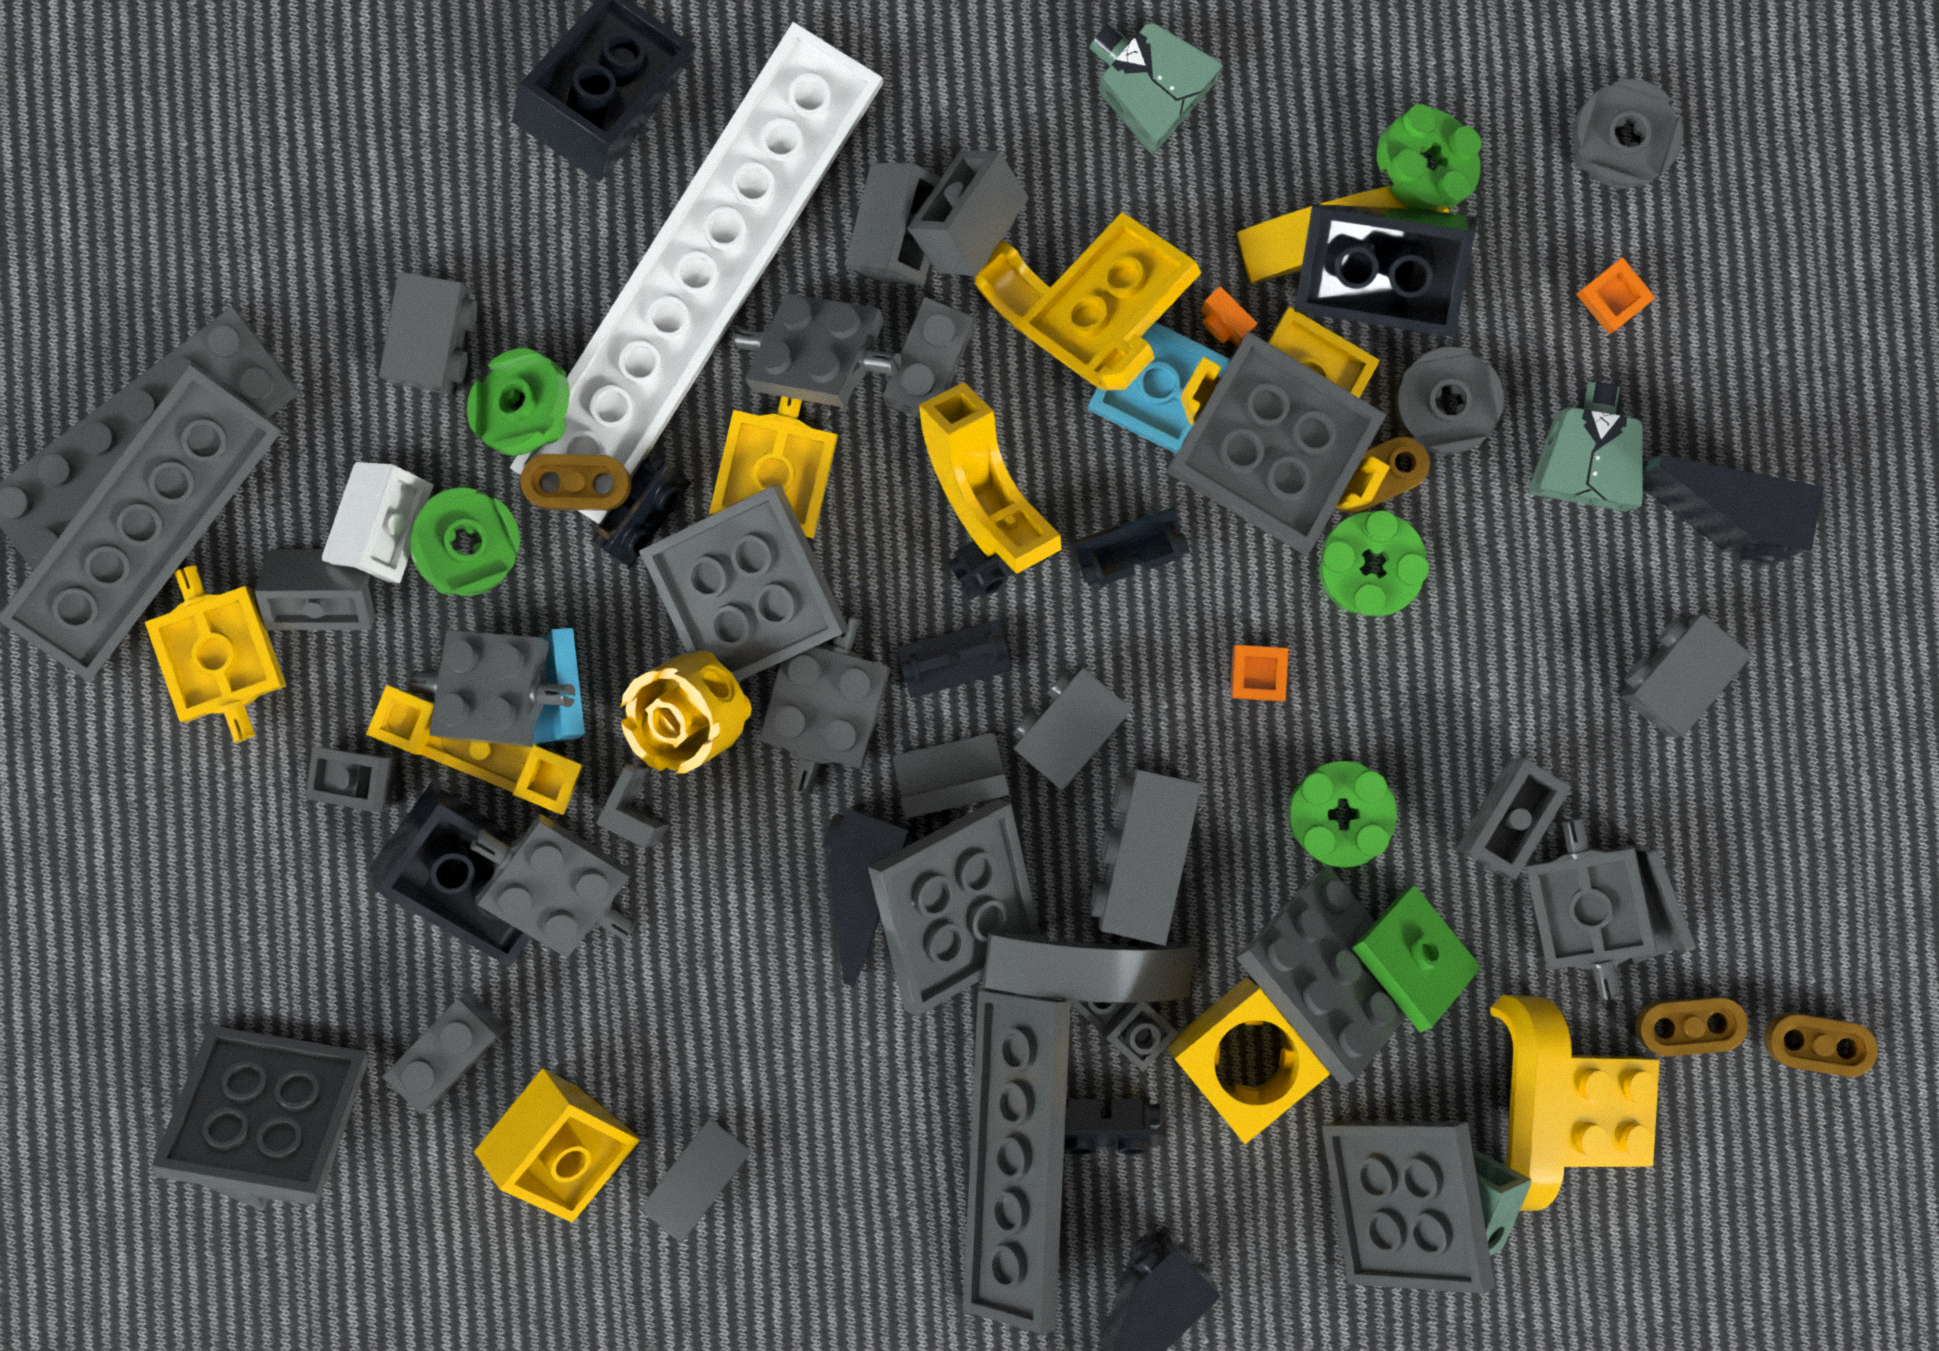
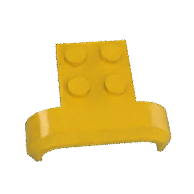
(1099, 305)
(1324, 354)
(1569, 1105)

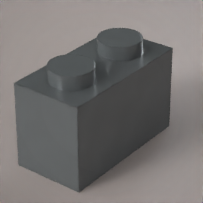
(968, 212)
(880, 238)
(428, 333)
(929, 356)
(1683, 674)
(1070, 728)
(1513, 817)
(445, 1052)

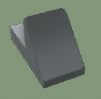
(351, 779)

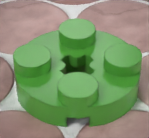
(1447, 141)
(540, 416)
(476, 514)
(1403, 569)
(1366, 834)

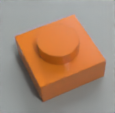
(1615, 296)
(1226, 318)
(1259, 673)

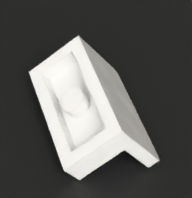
(376, 520)

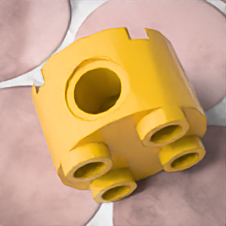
(684, 712)

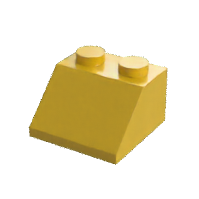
(555, 1147)

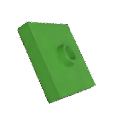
(1417, 958)

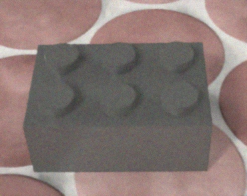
(1144, 855)

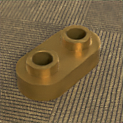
(1395, 481)
(577, 482)
(1689, 1028)
(1818, 1042)

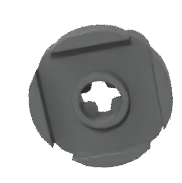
(1654, 121)
(1465, 376)

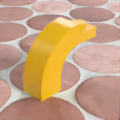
(972, 473)

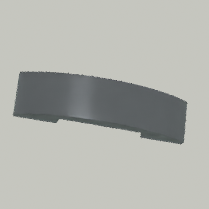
(1088, 970)

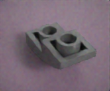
(1131, 1027)
(695, 1180)

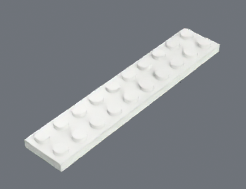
(710, 253)

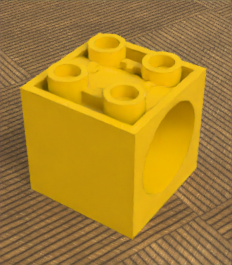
(1246, 1107)

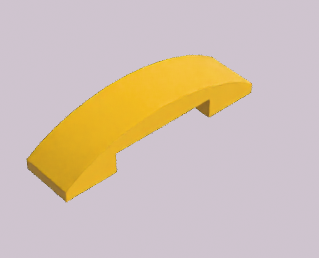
(1279, 243)
(526, 771)

